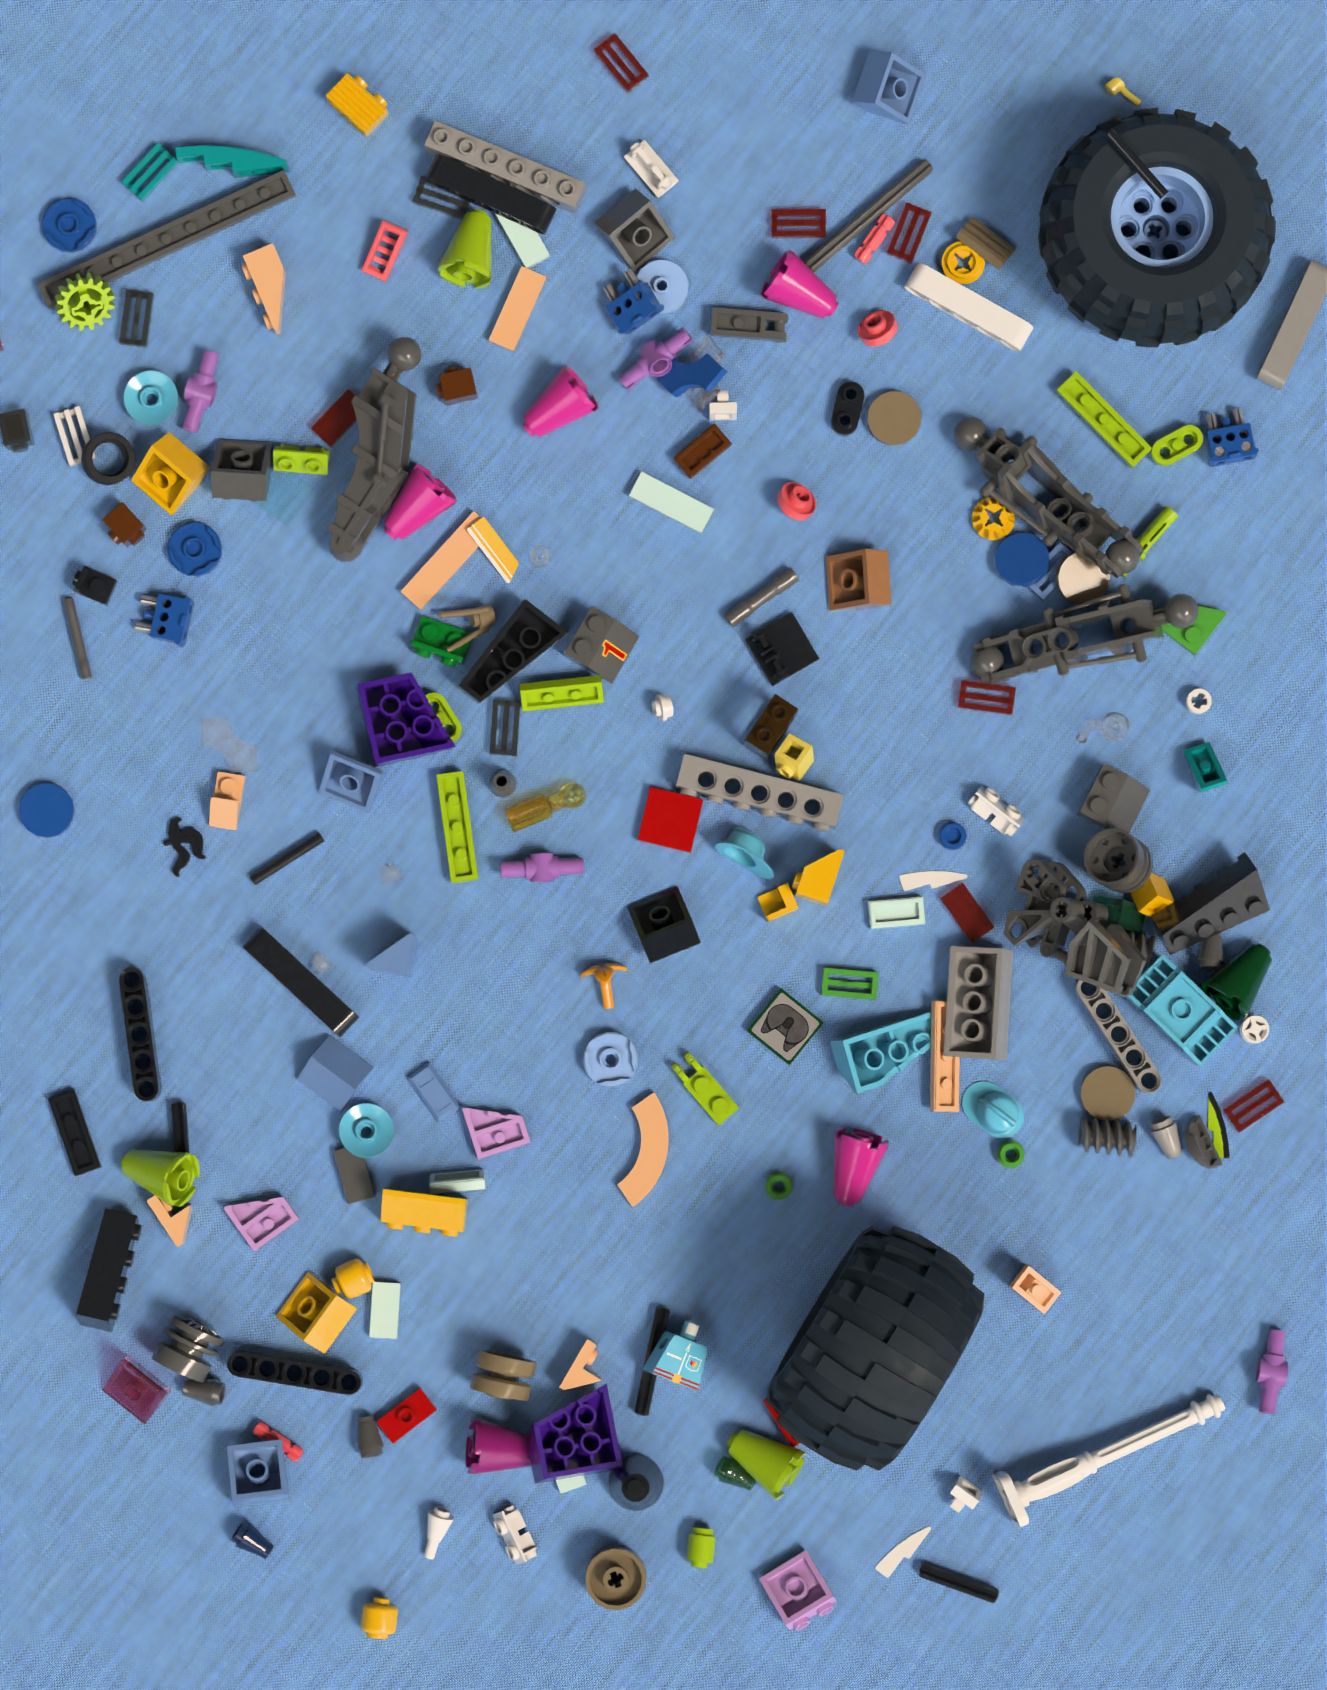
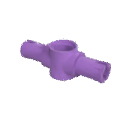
(655, 358)
(200, 391)
(542, 867)
(1272, 1371)

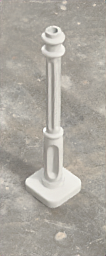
(1074, 1469)

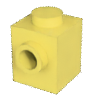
(794, 757)

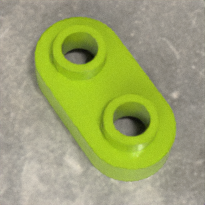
(1175, 445)
(446, 715)

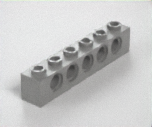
(506, 167)
(694, 766)

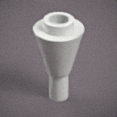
(437, 1526)

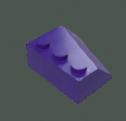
(400, 720)
(576, 1440)

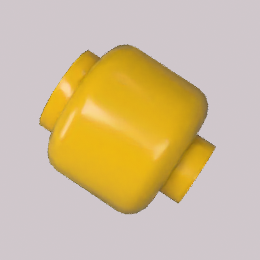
(353, 1278)
(379, 1618)

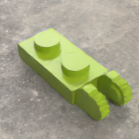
(706, 1091)

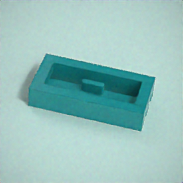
(141, 166)

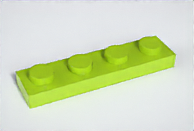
(1104, 419)
(457, 827)

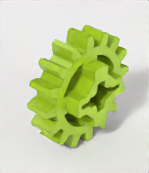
(72, 304)

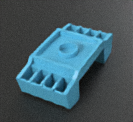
(1182, 1010)

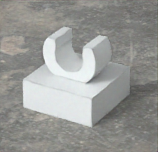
(723, 409)
(964, 1494)

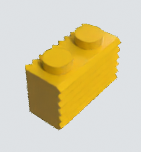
(357, 104)

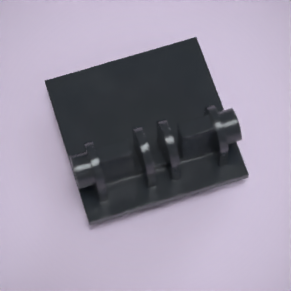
(782, 649)

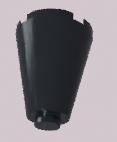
(636, 1483)

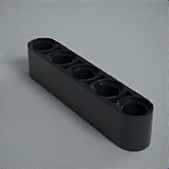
(490, 194)
(300, 981)
(132, 1022)
(281, 1375)

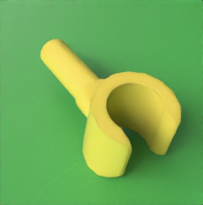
(1117, 85)

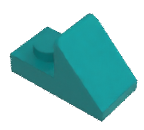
(1205, 767)

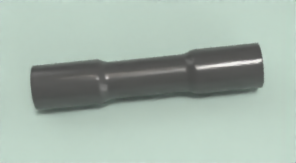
(775, 587)

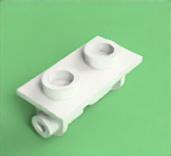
(651, 168)
(989, 803)
(518, 1545)

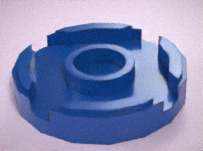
(69, 225)
(194, 549)
(1022, 559)
(46, 810)

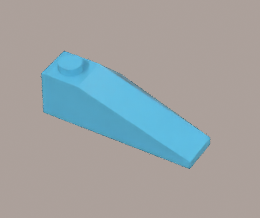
(879, 1052)

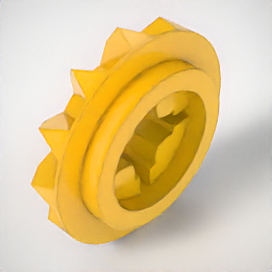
(962, 276)
(992, 531)

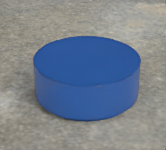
(952, 836)

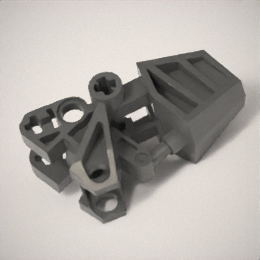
(1098, 952)

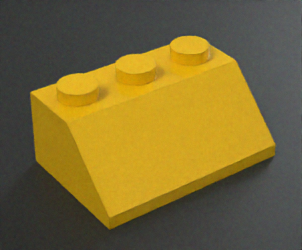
(423, 1211)

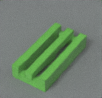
(826, 981)

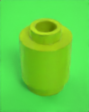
(701, 1547)

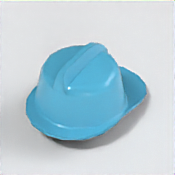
(747, 851)
(993, 1109)

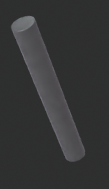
(77, 638)

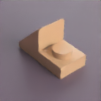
(226, 801)
(174, 1225)
(1035, 1289)
(578, 1375)

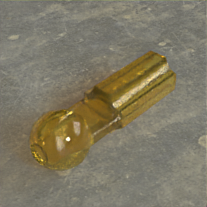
(541, 808)

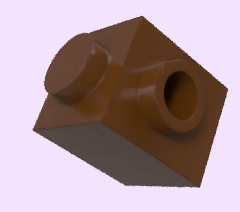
(456, 386)
(124, 526)

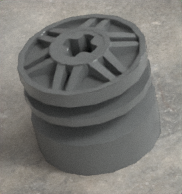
(1105, 853)
(187, 1348)

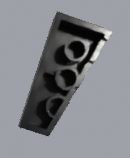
(514, 647)
(1212, 907)
(108, 1270)

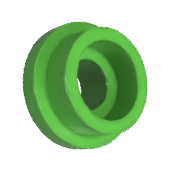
(1019, 1151)
(778, 1176)

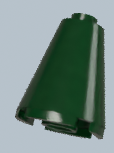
(1239, 981)

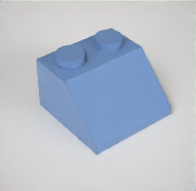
(889, 86)
(257, 1473)

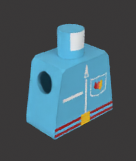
(679, 1357)

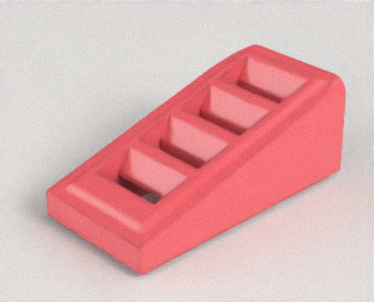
(391, 227)

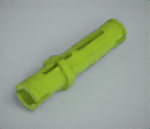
(1155, 531)

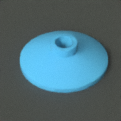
(148, 384)
(370, 1117)

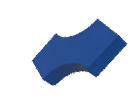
(700, 374)

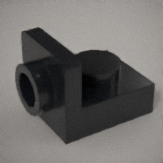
(94, 585)

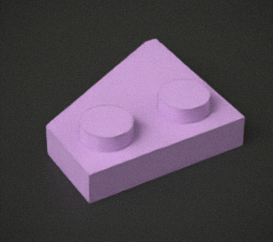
(495, 1131)
(262, 1219)

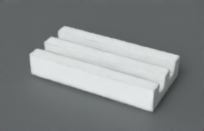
(68, 415)

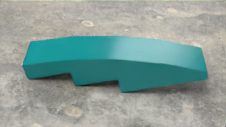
(242, 161)

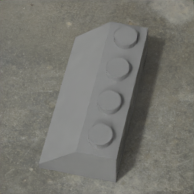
(978, 1003)

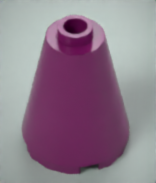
(495, 1448)

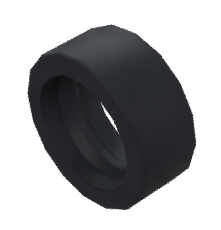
(123, 444)

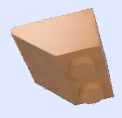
(858, 580)

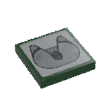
(785, 1026)

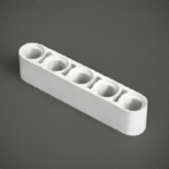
(968, 307)

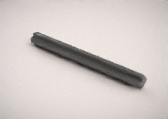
(869, 215)

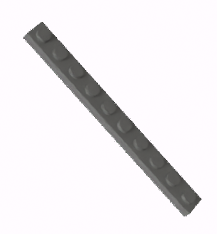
(176, 234)

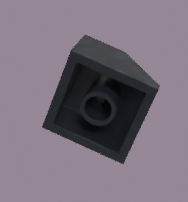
(663, 924)

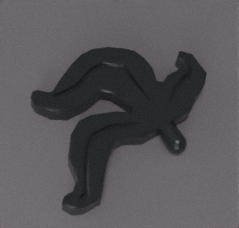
(189, 836)

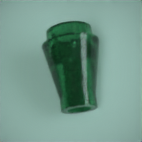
(732, 1473)

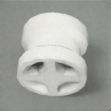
(1259, 1028)

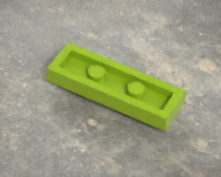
(561, 693)

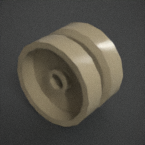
(503, 1374)
(608, 1592)

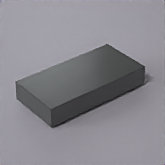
(354, 1176)

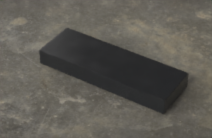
(75, 1132)

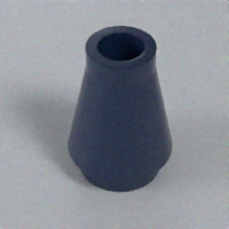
(251, 1540)

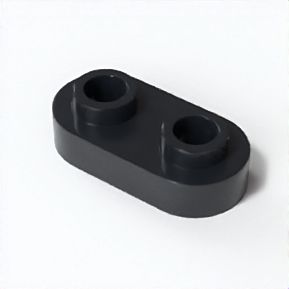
(847, 408)

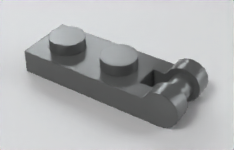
(748, 324)

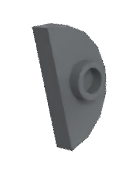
(1200, 1144)

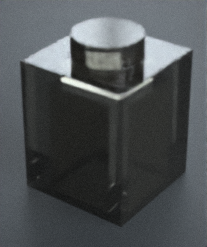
(16, 430)

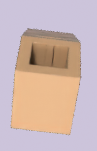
(269, 278)

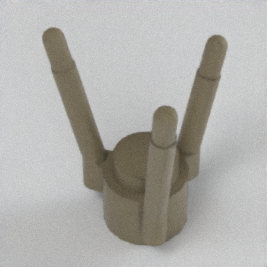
(478, 617)

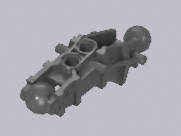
(995, 452)
(383, 456)
(988, 660)

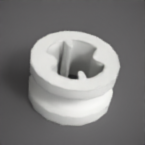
(1202, 708)

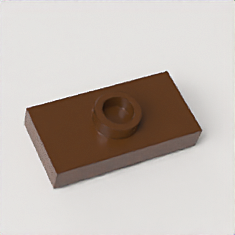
(702, 451)

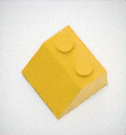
(170, 473)
(818, 878)
(316, 1312)

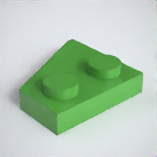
(1196, 634)

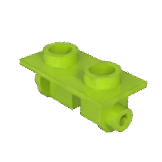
(310, 461)

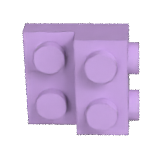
(798, 1591)

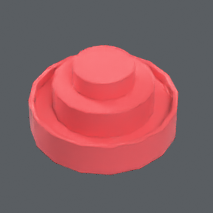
(877, 328)
(796, 501)

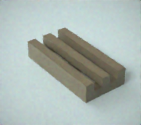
(985, 243)

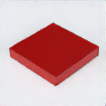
(670, 820)

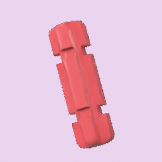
(874, 238)
(293, 1451)

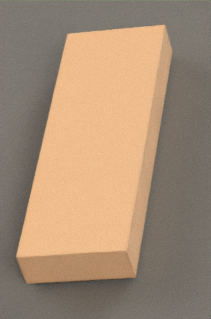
(517, 309)

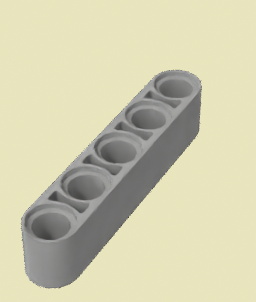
(1295, 326)
(1129, 1043)

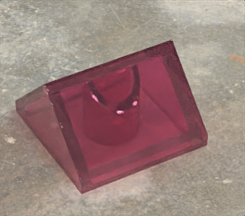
(136, 1389)

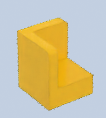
(1152, 896)
(778, 902)

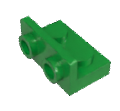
(435, 637)

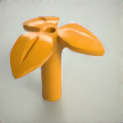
(603, 975)

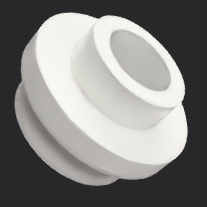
(662, 707)

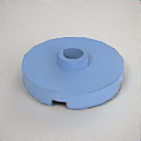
(675, 279)
(608, 1044)

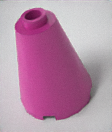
(799, 287)
(559, 404)
(417, 503)
(855, 1163)

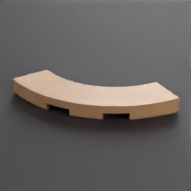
(652, 1150)

